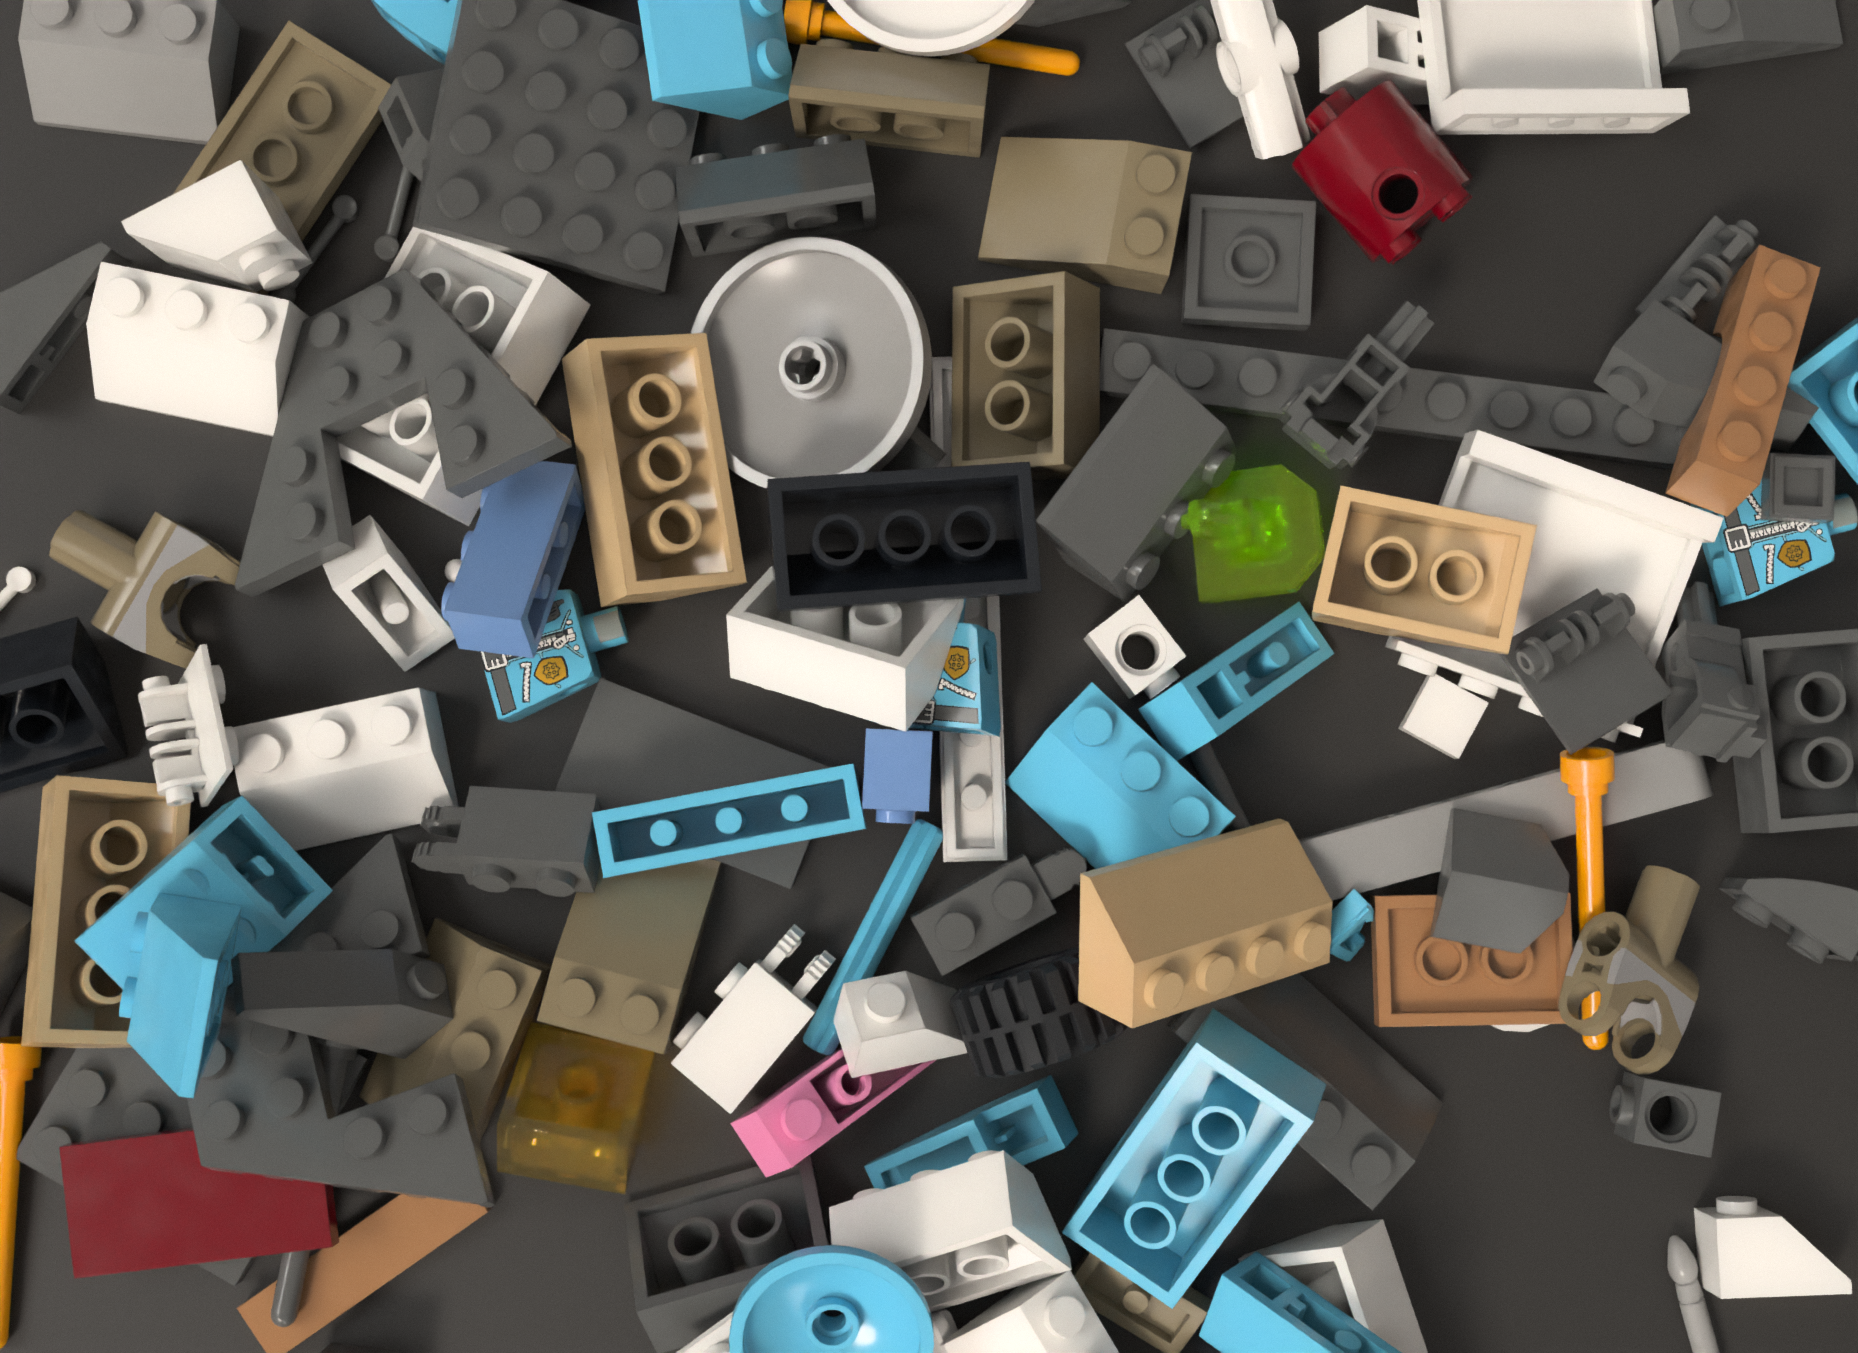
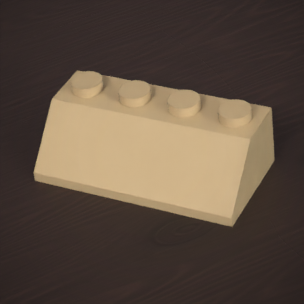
(653, 467)
(90, 852)
(1200, 923)

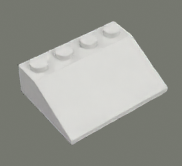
(509, 310)

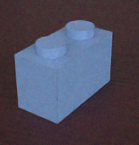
(897, 774)

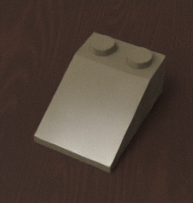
(1086, 209)
(631, 955)

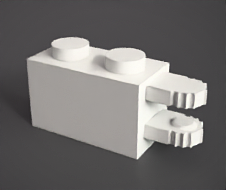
(750, 1024)

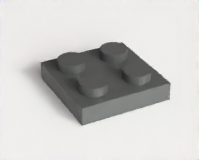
(1248, 262)

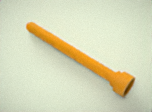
(810, 21)
(1587, 779)
(15, 1069)

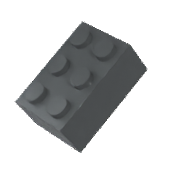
(1810, 713)

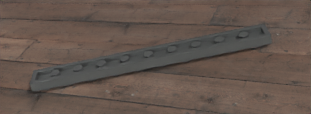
(1419, 405)

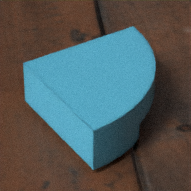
(1347, 923)

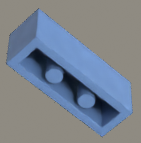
(515, 560)

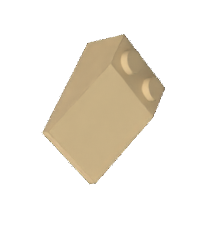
(1423, 571)

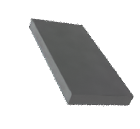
(651, 751)

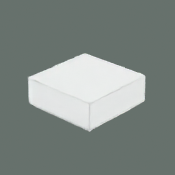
(1443, 715)

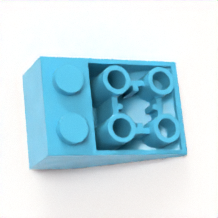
(225, 860)

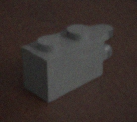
(516, 840)
(995, 907)

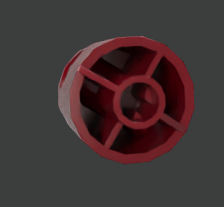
(1364, 152)

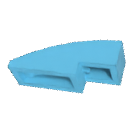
(1022, 1123)

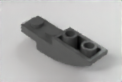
(1814, 913)

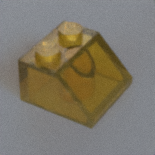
(574, 1109)

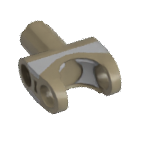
(143, 578)
(1636, 971)

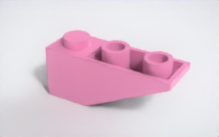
(813, 1110)

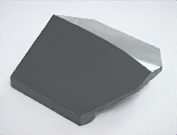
(1497, 882)

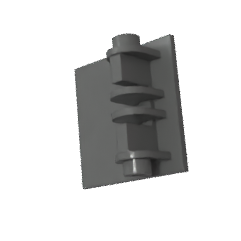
(1185, 74)
(1701, 273)
(1586, 669)

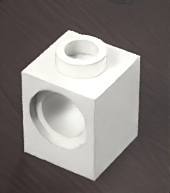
(1136, 620)

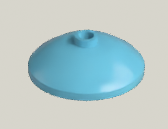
(787, 1301)

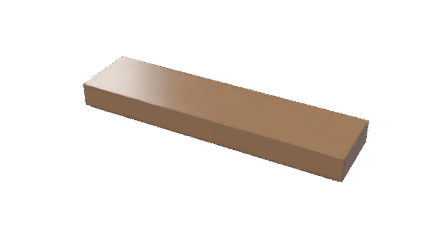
(359, 1265)

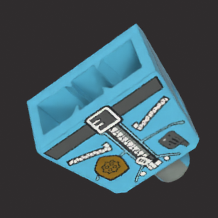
(1761, 554)
(562, 662)
(967, 687)

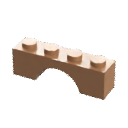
(1735, 425)

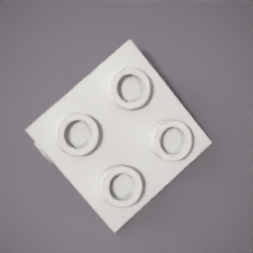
(192, 713)

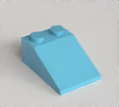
(179, 985)

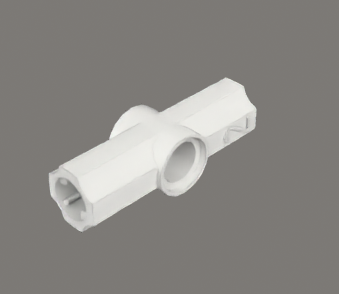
(1258, 68)

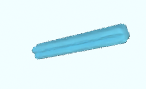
(876, 928)

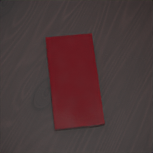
(155, 1207)

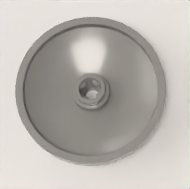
(804, 308)

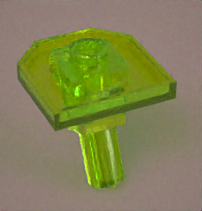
(1255, 535)

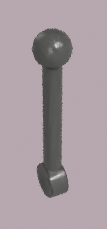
(345, 211)
(387, 246)

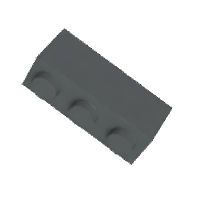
(775, 195)
(1136, 485)
(709, 1239)

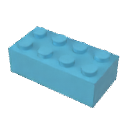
(1195, 1158)

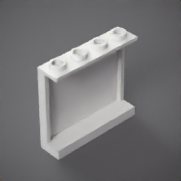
(1545, 67)
(1585, 539)

